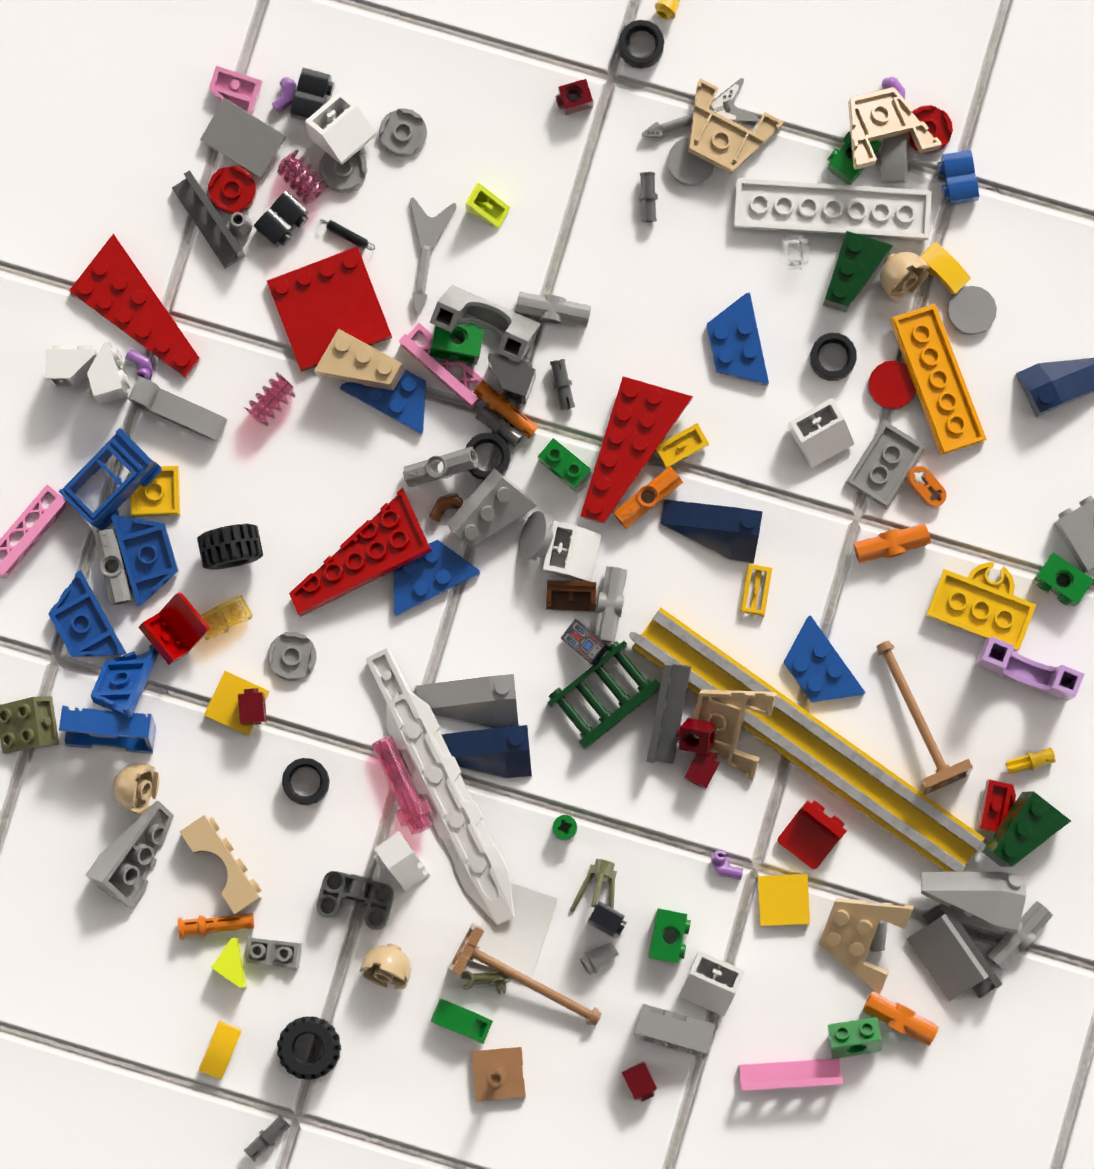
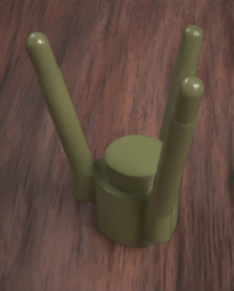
(602, 872)

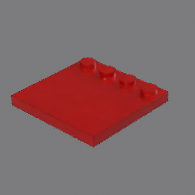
(328, 298)

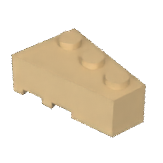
(359, 363)

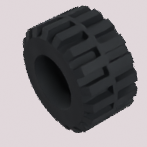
(230, 546)
(287, 1041)

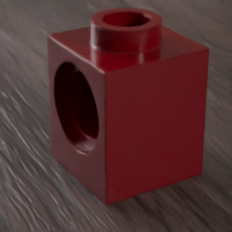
(579, 87)
(252, 707)
(705, 732)
(702, 769)
(639, 1081)

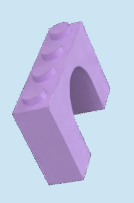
(1056, 681)

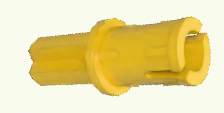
(1030, 761)

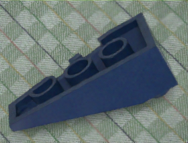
(1056, 383)
(720, 528)
(492, 751)

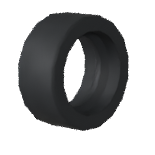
(642, 25)
(840, 339)
(500, 443)
(287, 777)

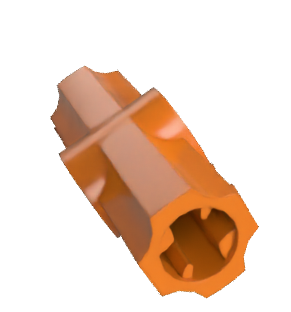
(660, 487)
(892, 543)
(900, 1018)

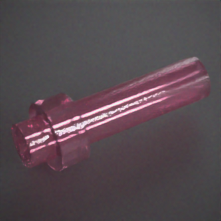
(412, 810)

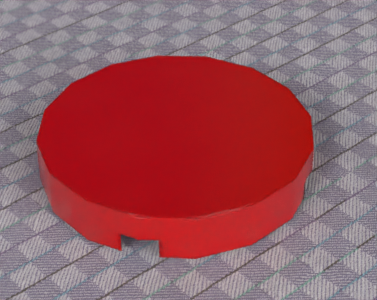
(937, 122)
(232, 189)
(891, 385)

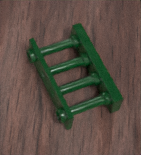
(607, 718)

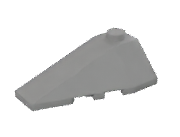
(476, 700)
(127, 861)
(988, 895)

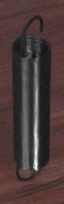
(347, 234)

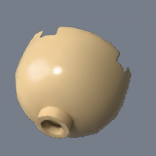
(903, 273)
(135, 787)
(386, 966)

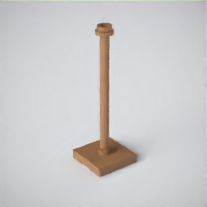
(944, 773)
(470, 950)
(498, 1074)

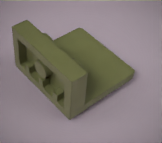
(28, 724)

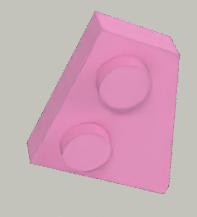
(236, 88)

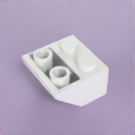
(339, 128)
(68, 366)
(106, 377)
(821, 432)
(572, 552)
(711, 983)

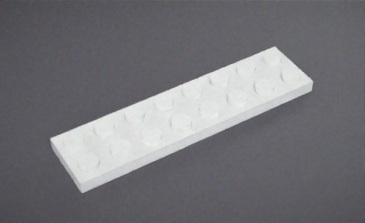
(832, 209)

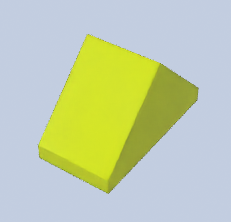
(486, 206)
(231, 964)

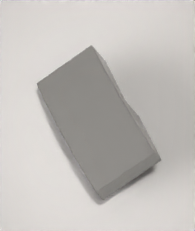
(894, 159)
(273, 952)

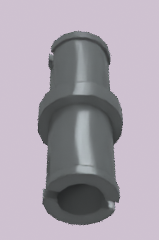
(648, 197)
(562, 384)
(499, 426)
(267, 1138)

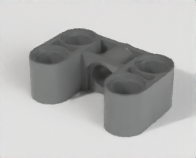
(357, 889)

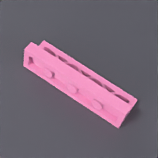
(440, 372)
(31, 534)
(790, 1074)

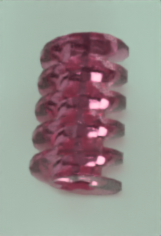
(300, 178)
(271, 400)

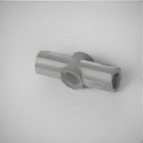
(553, 309)
(453, 463)
(115, 582)
(610, 604)
(1013, 943)

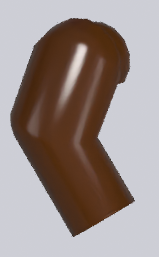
(445, 502)

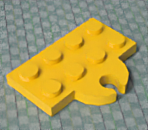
(982, 605)

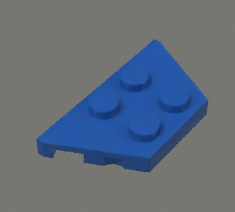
(737, 342)
(403, 404)
(145, 554)
(429, 577)
(83, 622)
(819, 667)
(123, 681)

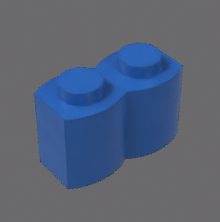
(959, 177)

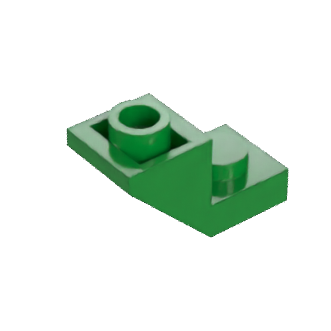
(461, 1020)

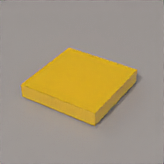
(159, 497)
(224, 702)
(783, 899)

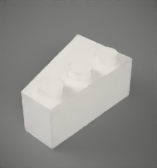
(401, 861)

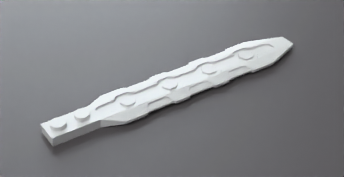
(439, 780)

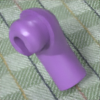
(893, 82)
(288, 90)
(142, 364)
(723, 867)

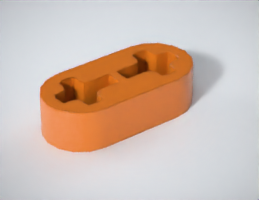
(921, 489)

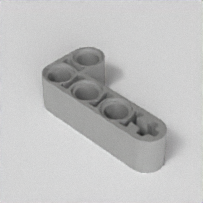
(176, 409)

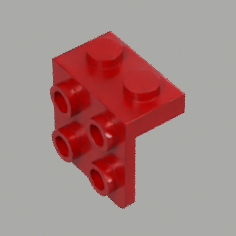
(175, 629)
(811, 834)

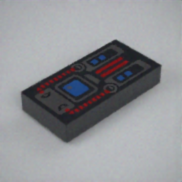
(584, 642)

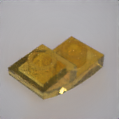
(226, 616)

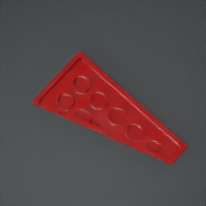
(125, 299)
(634, 432)
(369, 553)

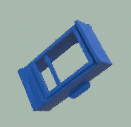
(141, 466)
(108, 729)

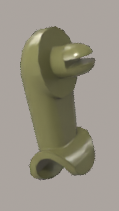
(492, 978)

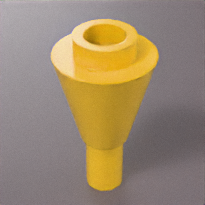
(667, 8)

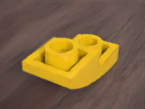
(945, 268)
(220, 1050)

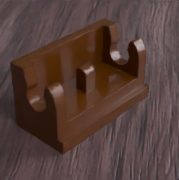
(571, 595)

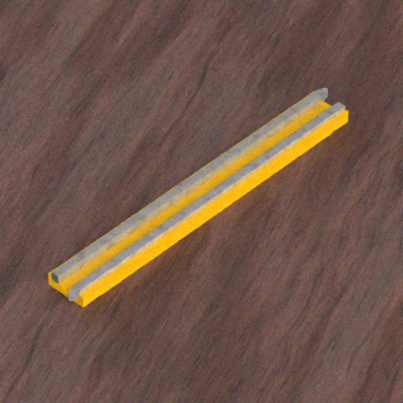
(816, 748)

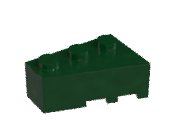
(854, 268)
(1024, 829)

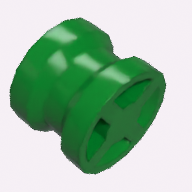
(567, 824)

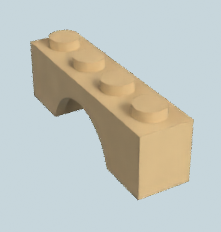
(239, 890)

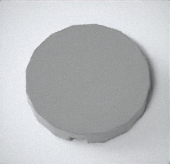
(403, 132)
(687, 167)
(346, 176)
(972, 310)
(536, 535)
(292, 656)

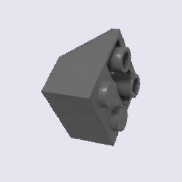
(512, 378)

